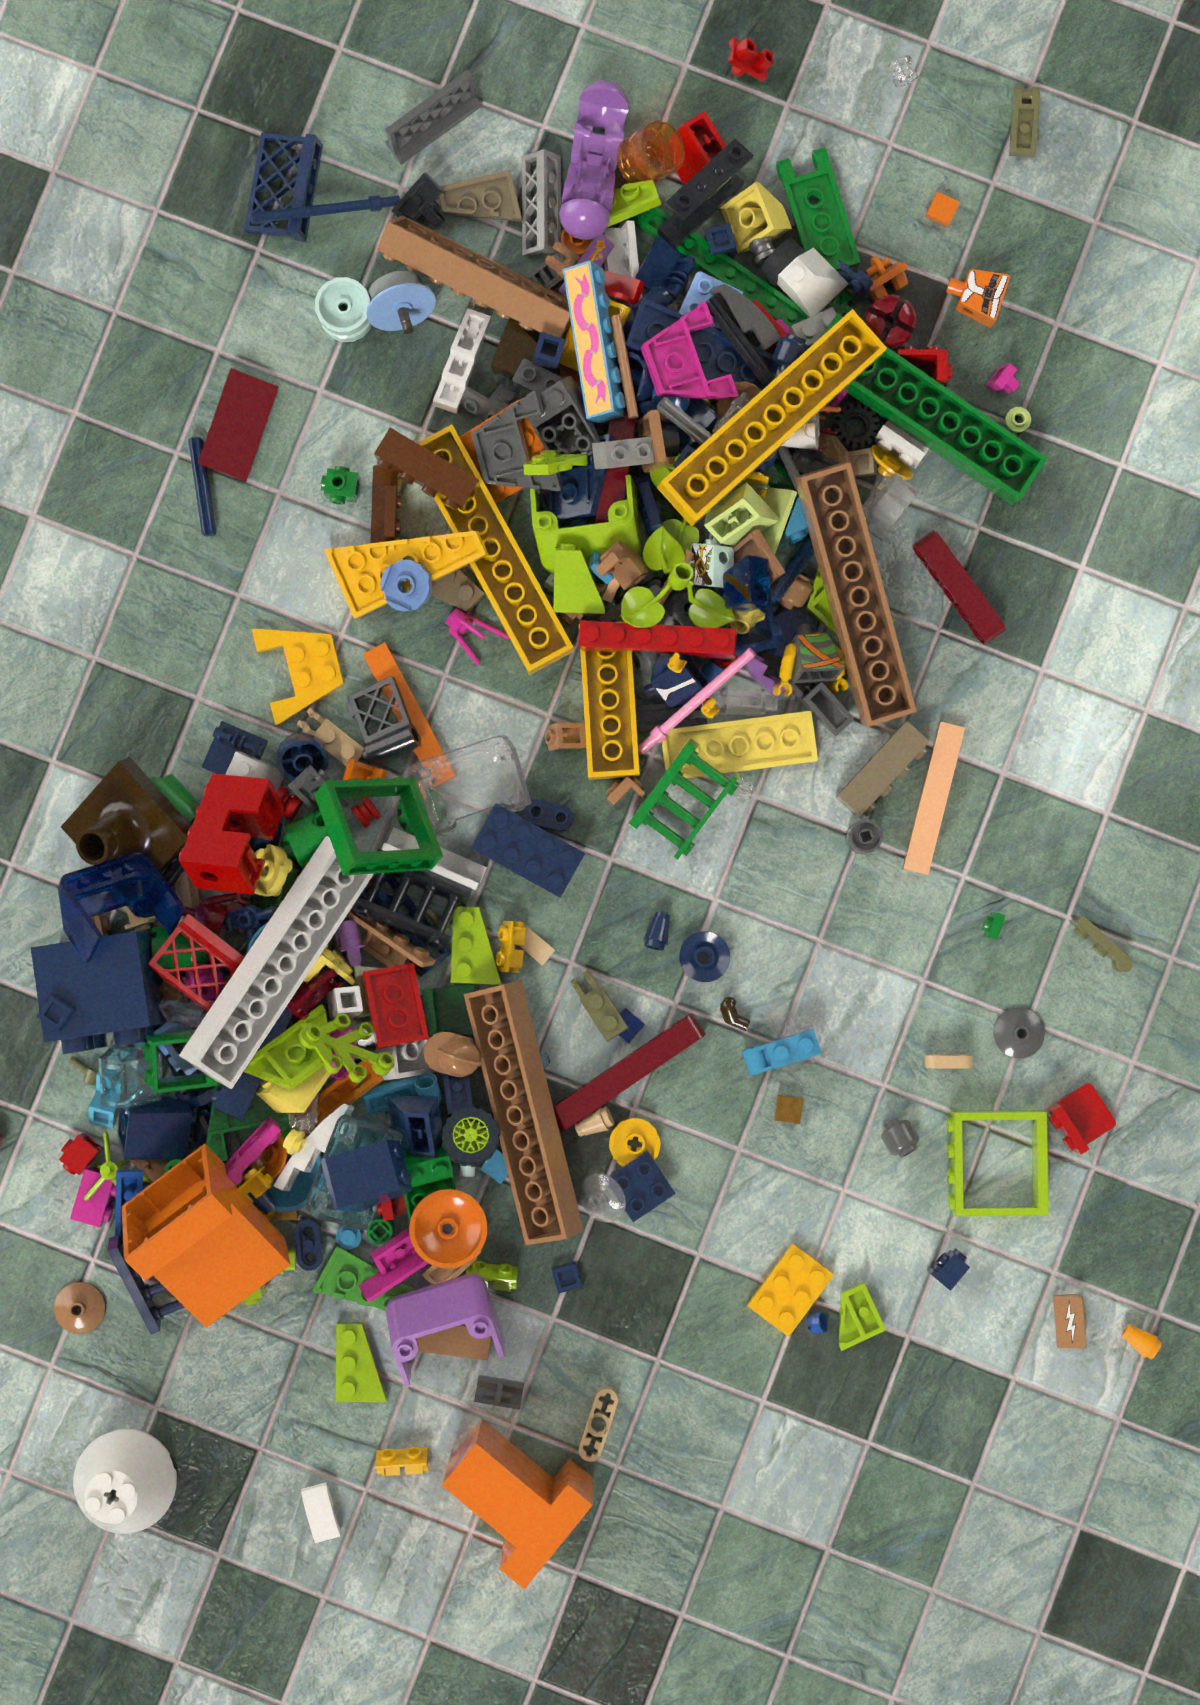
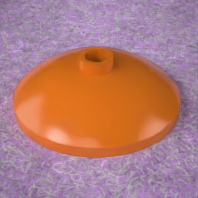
(467, 1232)

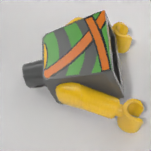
(811, 659)

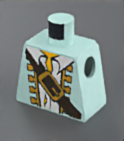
(710, 562)

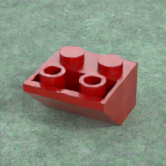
(700, 143)

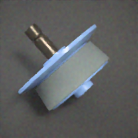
(399, 302)

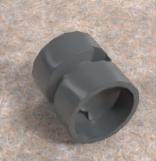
(864, 837)

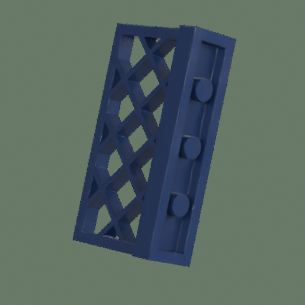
(304, 183)

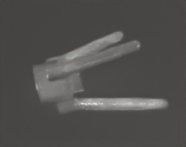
(307, 1120)

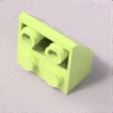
(739, 516)

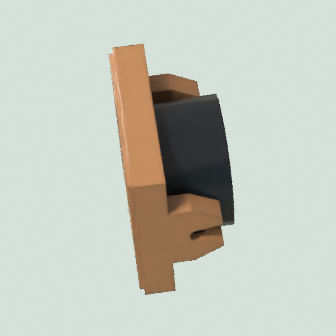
(664, 439)

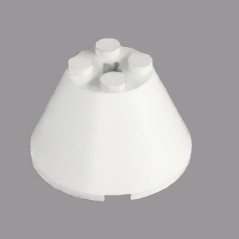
(125, 1481)

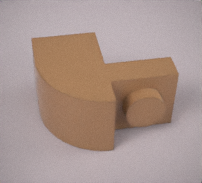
(623, 564)

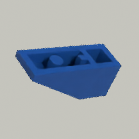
(128, 1185)

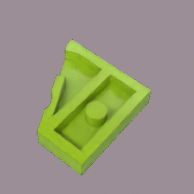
(550, 463)

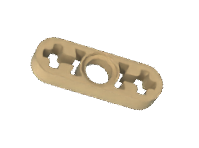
(585, 1439)

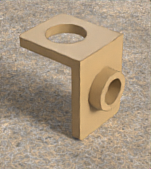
(139, 924)

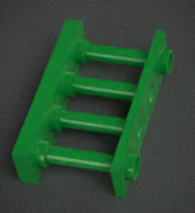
(660, 796)

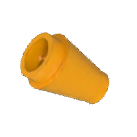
(1142, 1341)

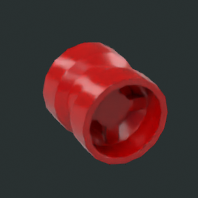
(291, 803)

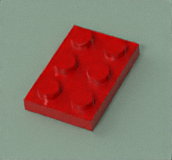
(395, 1005)

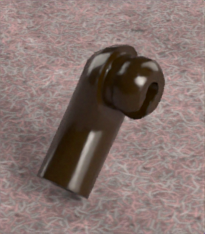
(731, 1016)

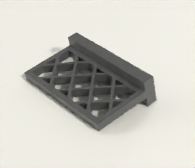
(432, 117)

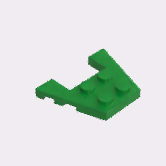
(255, 1116)

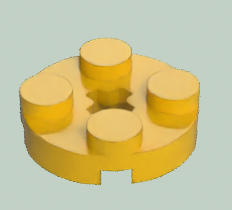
(626, 1131)

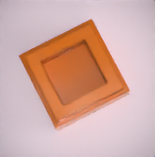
(942, 209)

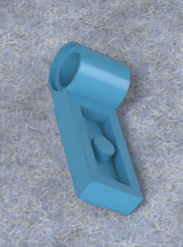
(781, 1052)
(419, 1085)

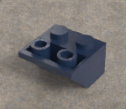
(420, 1122)

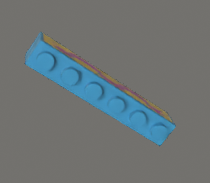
(594, 342)

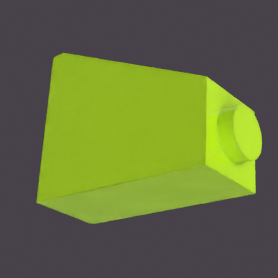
(574, 584)

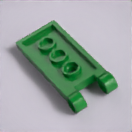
(819, 224)

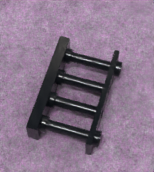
(704, 193)
(432, 885)

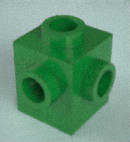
(347, 491)

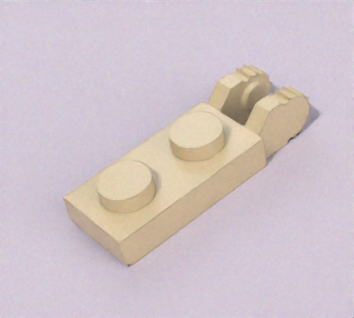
(334, 739)

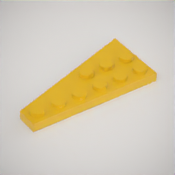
(362, 566)

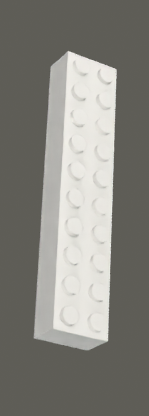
(274, 968)

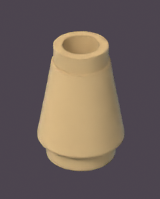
(595, 1122)

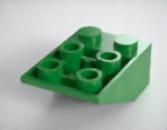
(428, 1176)

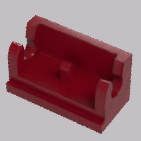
(312, 993)

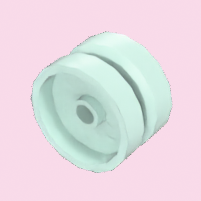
(331, 304)

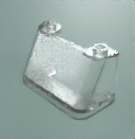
(470, 782)

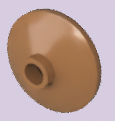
(91, 1304)

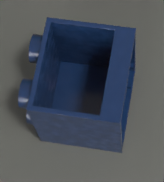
(109, 993)

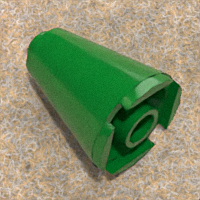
(181, 942)

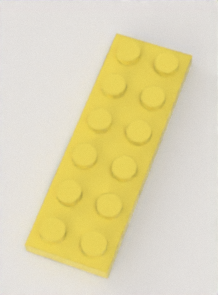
(746, 743)

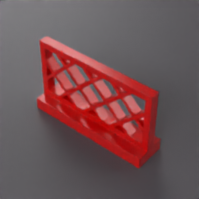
(207, 942)

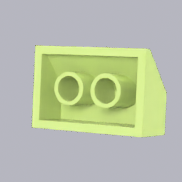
(781, 503)

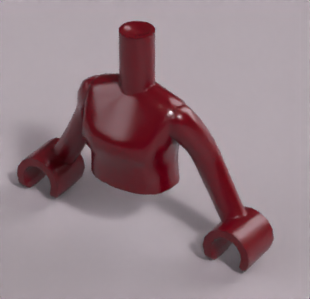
(210, 915)

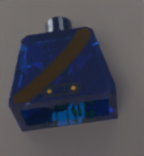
(747, 585)

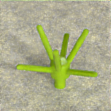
(108, 1169)

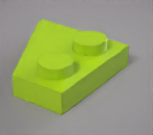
(858, 1316)

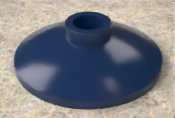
(718, 956)

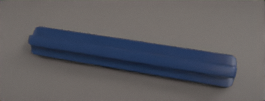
(202, 488)
(792, 571)

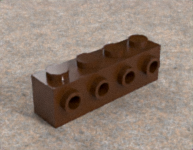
(427, 470)

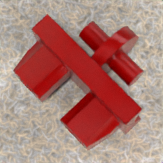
(748, 60)

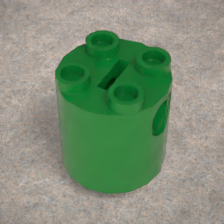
(178, 796)
(304, 837)

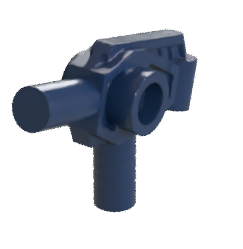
(248, 919)

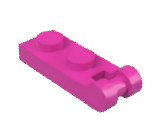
(251, 1149)

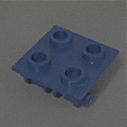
(665, 268)
(226, 742)
(642, 1185)

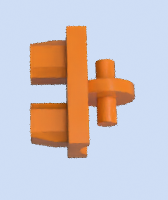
(894, 274)

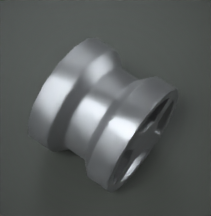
(762, 249)

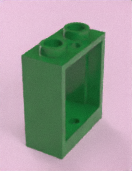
(171, 1083)

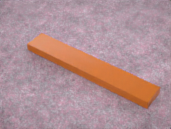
(384, 666)

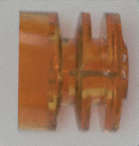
(651, 153)

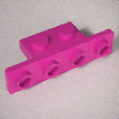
(395, 1263)

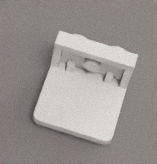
(901, 444)

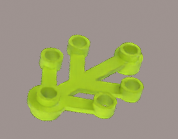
(381, 1063)

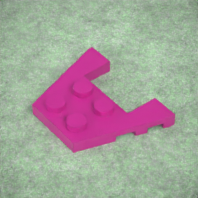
(676, 365)

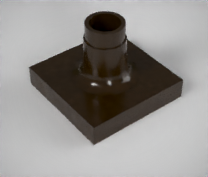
(125, 818)

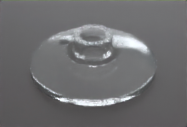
(609, 1194)

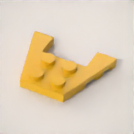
(311, 665)

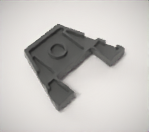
(503, 448)

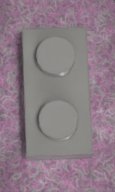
(813, 327)

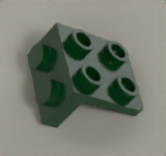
(447, 1010)

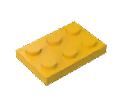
(790, 1289)

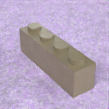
(882, 769)

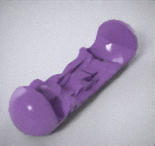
(591, 174)

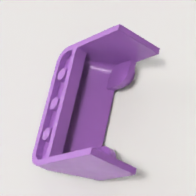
(439, 1308)

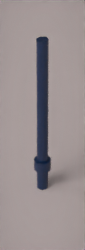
(374, 203)

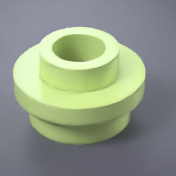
(1013, 425)

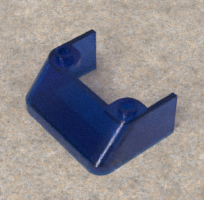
(109, 886)

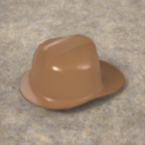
(452, 1054)

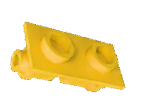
(509, 937)
(255, 1183)
(413, 1459)

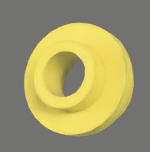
(294, 1141)

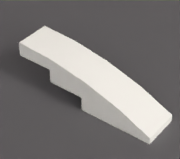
(461, 360)
(315, 1143)

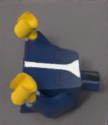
(677, 681)

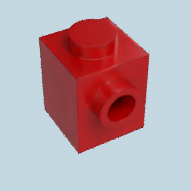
(79, 1153)

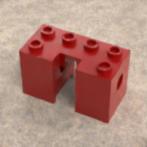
(227, 818)

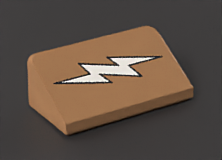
(1069, 1321)

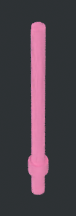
(661, 732)

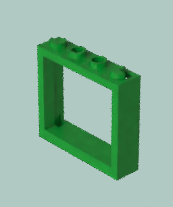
(374, 862)

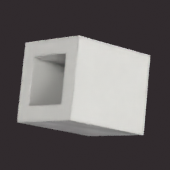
(344, 1000)

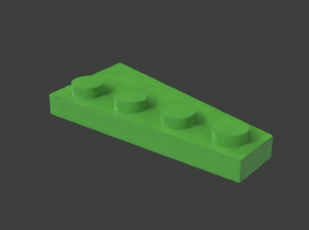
(344, 1275)

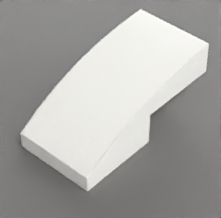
(320, 1512)

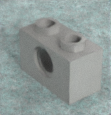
(623, 453)

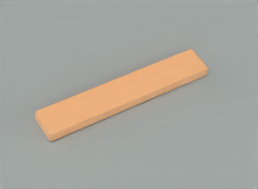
(933, 798)

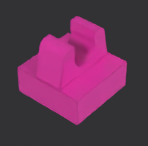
(1004, 379)

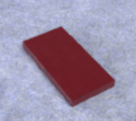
(238, 425)

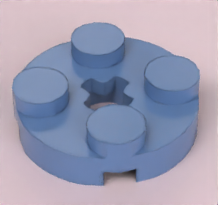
(394, 591)

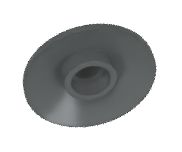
(1006, 1032)

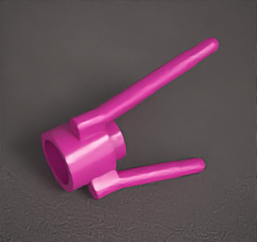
(462, 622)

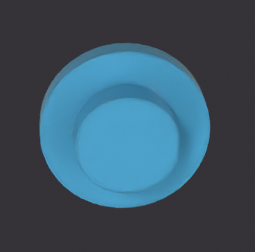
(348, 1237)

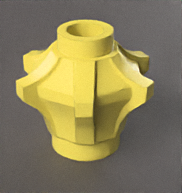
(746, 620)

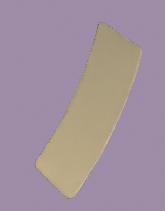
(536, 946)

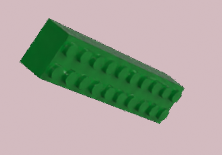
(947, 424)

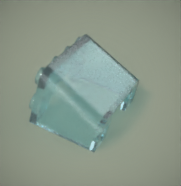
(348, 1134)

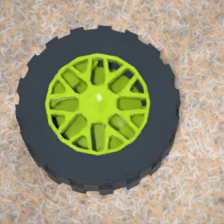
(470, 1136)

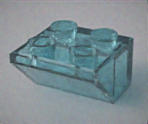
(123, 1078)

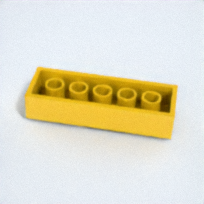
(609, 714)

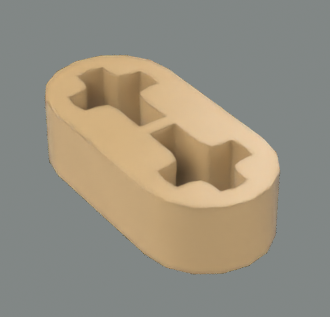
(948, 1061)

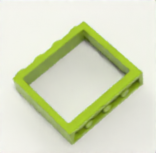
(1039, 1162)

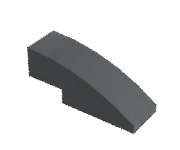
(747, 316)
(823, 705)

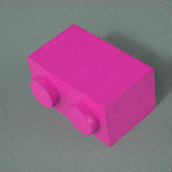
(98, 1208)

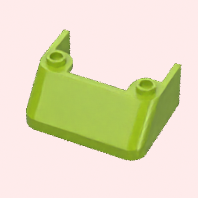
(622, 526)

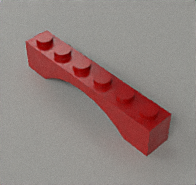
(686, 640)

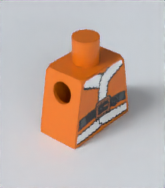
(980, 295)

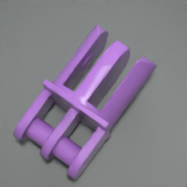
(349, 941)

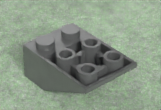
(564, 420)

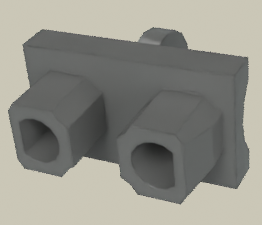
(499, 1392)

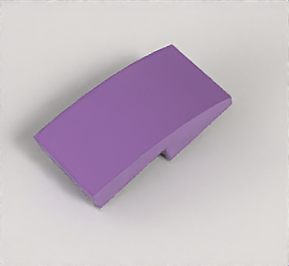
(756, 669)

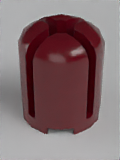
(903, 317)

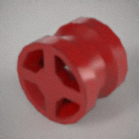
(366, 812)

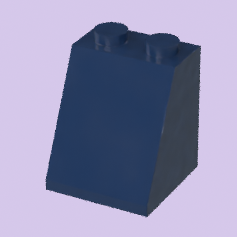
(156, 1130)
(367, 1176)

